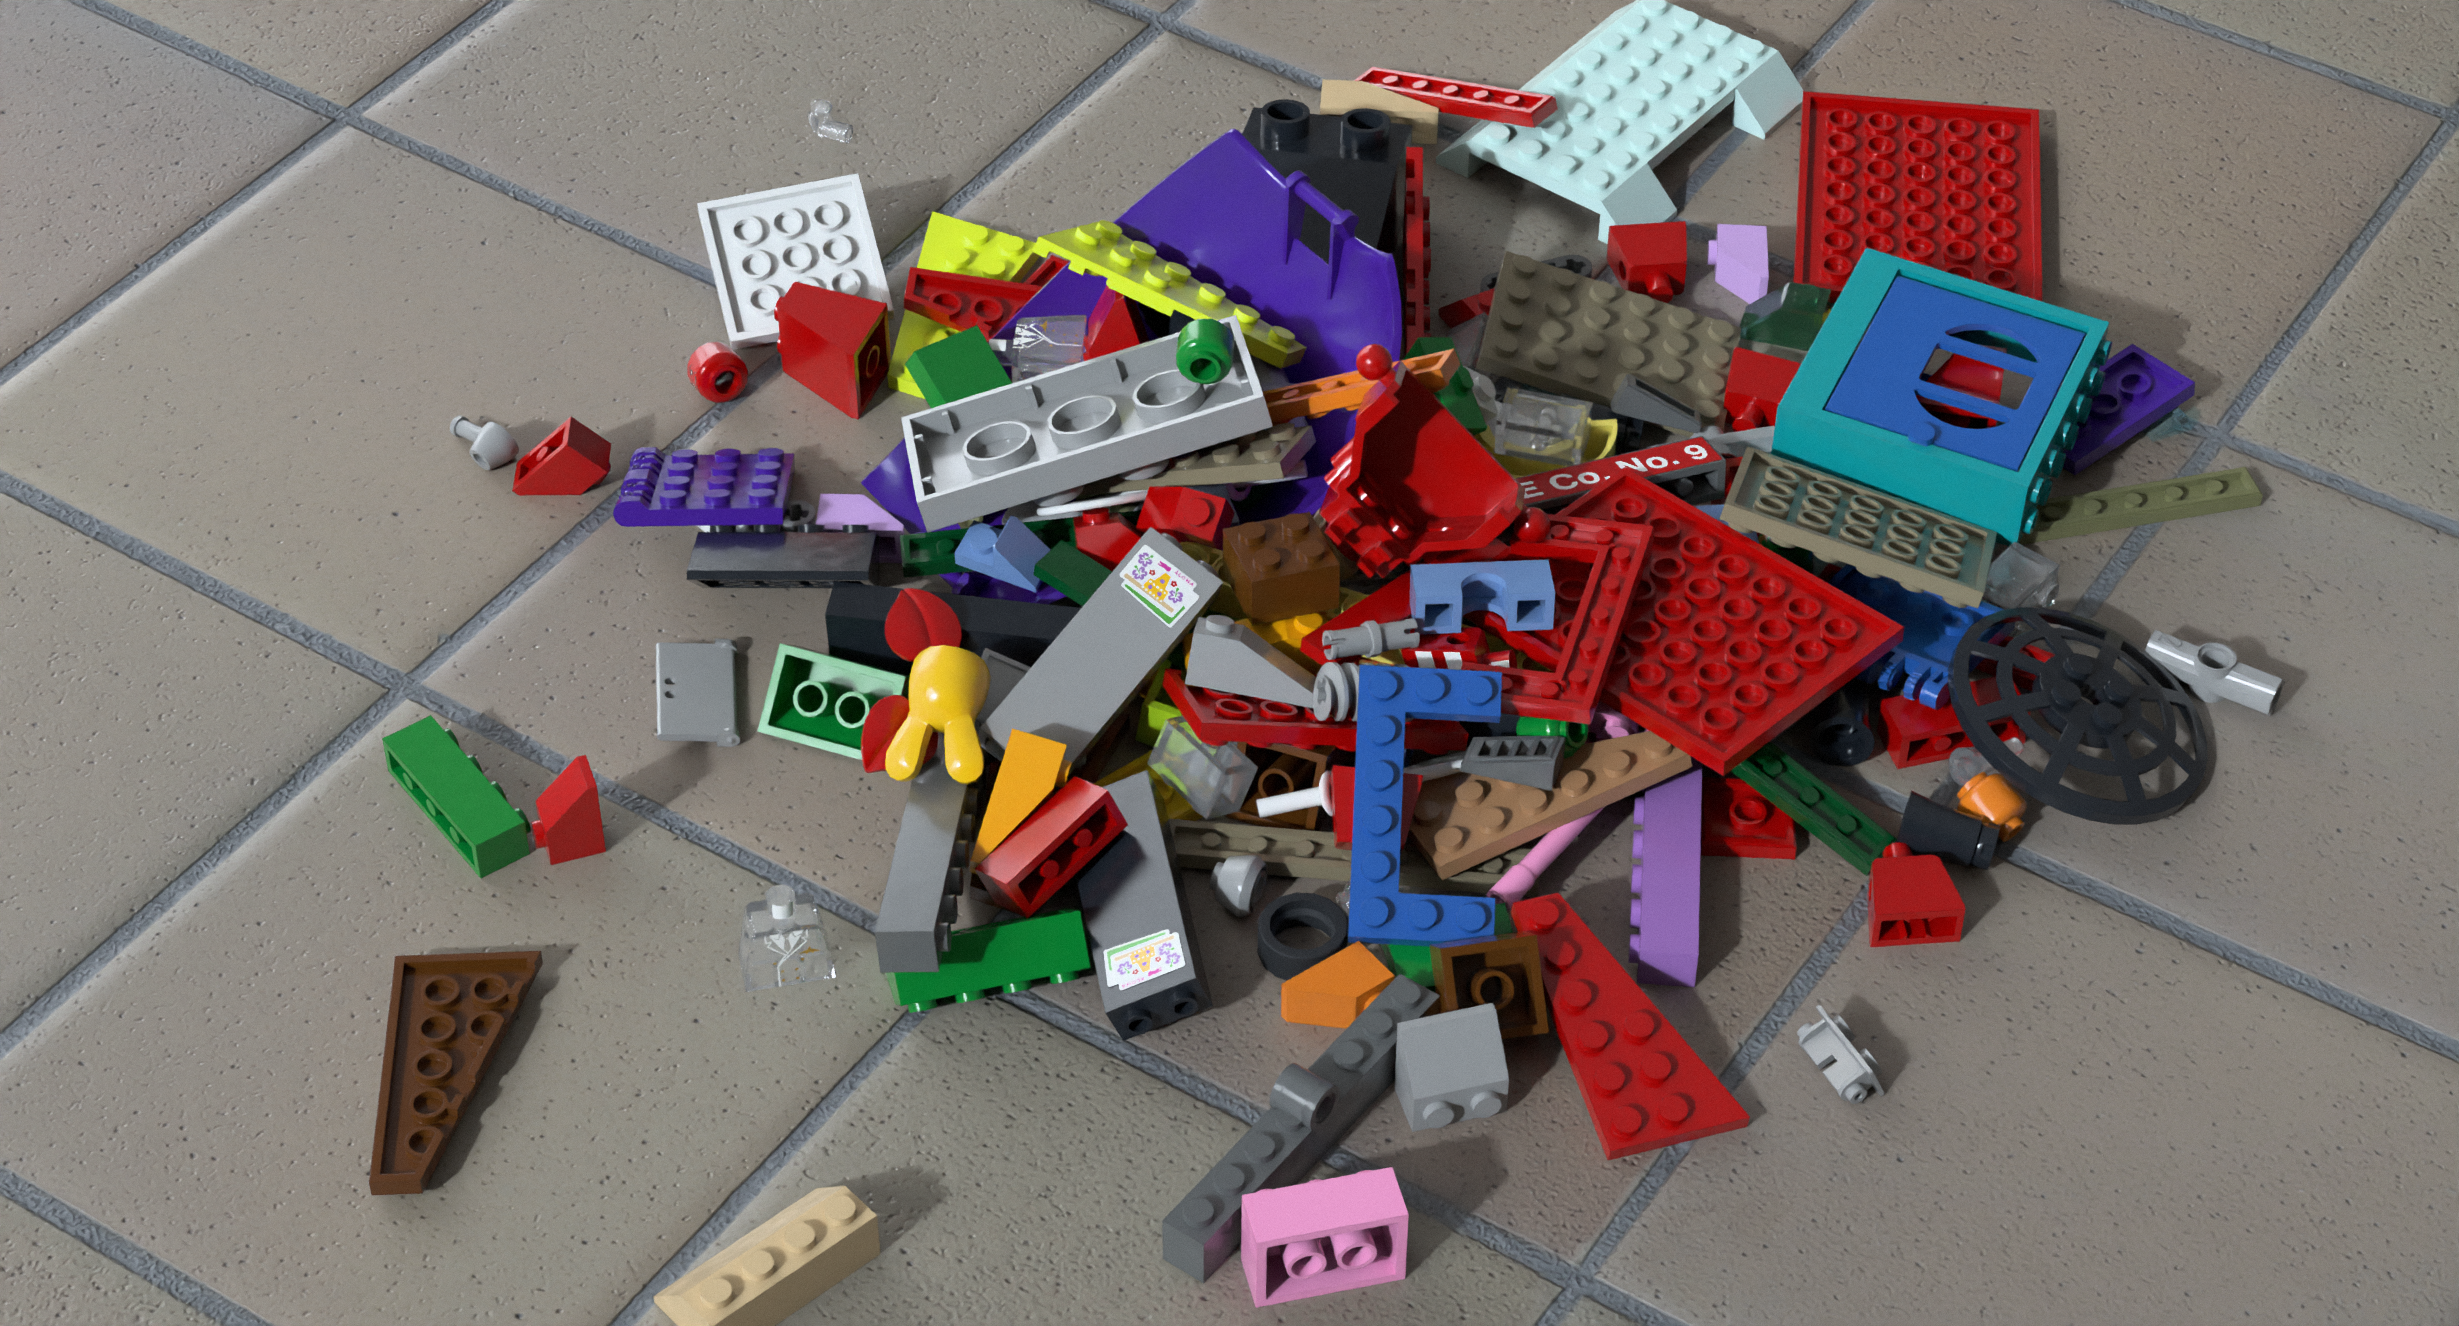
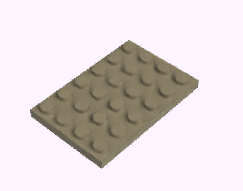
(1588, 335)
(1860, 528)

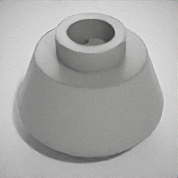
(1239, 883)

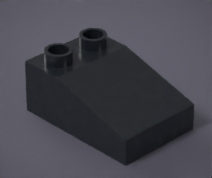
(1348, 158)

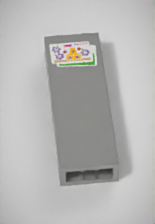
(1107, 649)

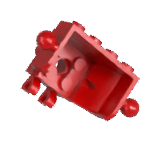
(1416, 479)

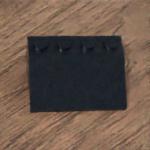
(784, 558)

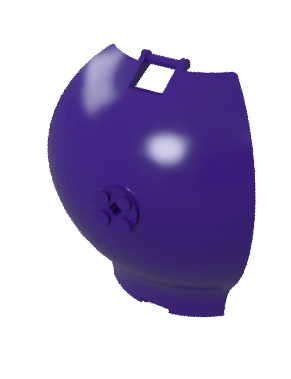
(1240, 230)

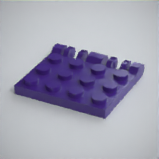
(705, 488)

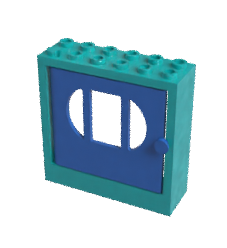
(1880, 436)

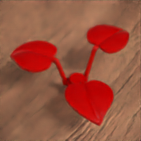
(912, 625)

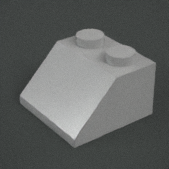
(1451, 1067)

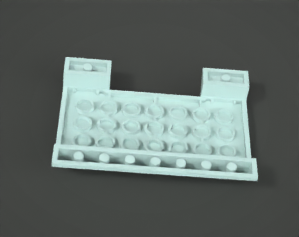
(1627, 104)

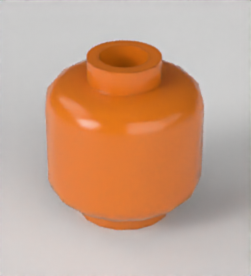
(1995, 802)

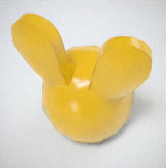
(946, 698)

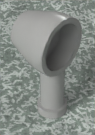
(491, 442)

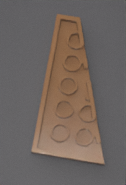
(1477, 817)

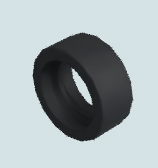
(1294, 911)

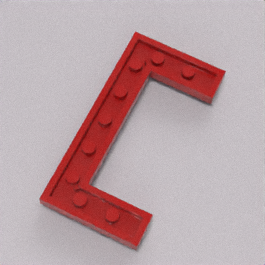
(1619, 561)

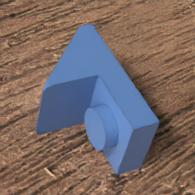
(1003, 553)

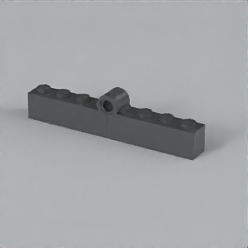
(1304, 1121)

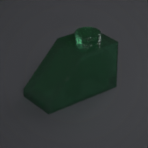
(1787, 316)

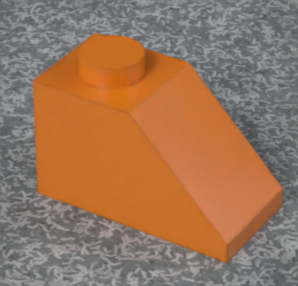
(1335, 988)

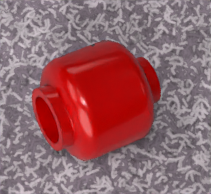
(717, 372)

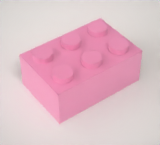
(1324, 1236)

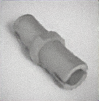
(1370, 639)

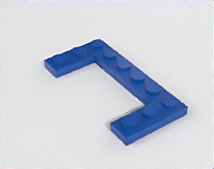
(1384, 700)

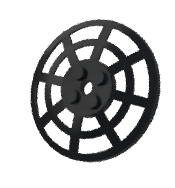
(2057, 697)

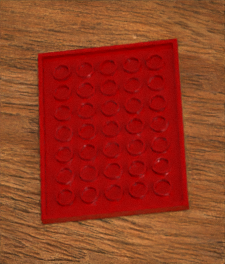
(1919, 184)
(1720, 631)

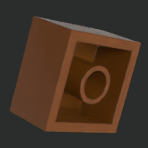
(1281, 568)
(1494, 971)

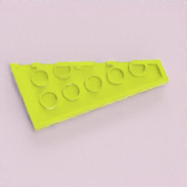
(959, 249)
(1163, 285)

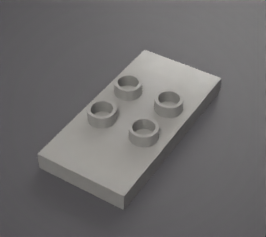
(1075, 428)

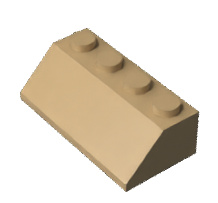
(778, 1264)

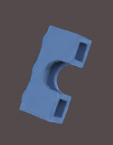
(1514, 589)

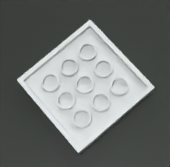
(784, 236)

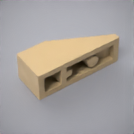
(1347, 95)

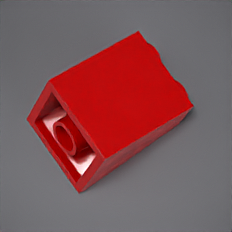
(834, 344)
(1970, 378)

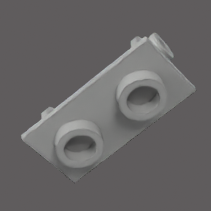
(1853, 1070)

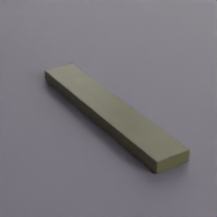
(2144, 504)

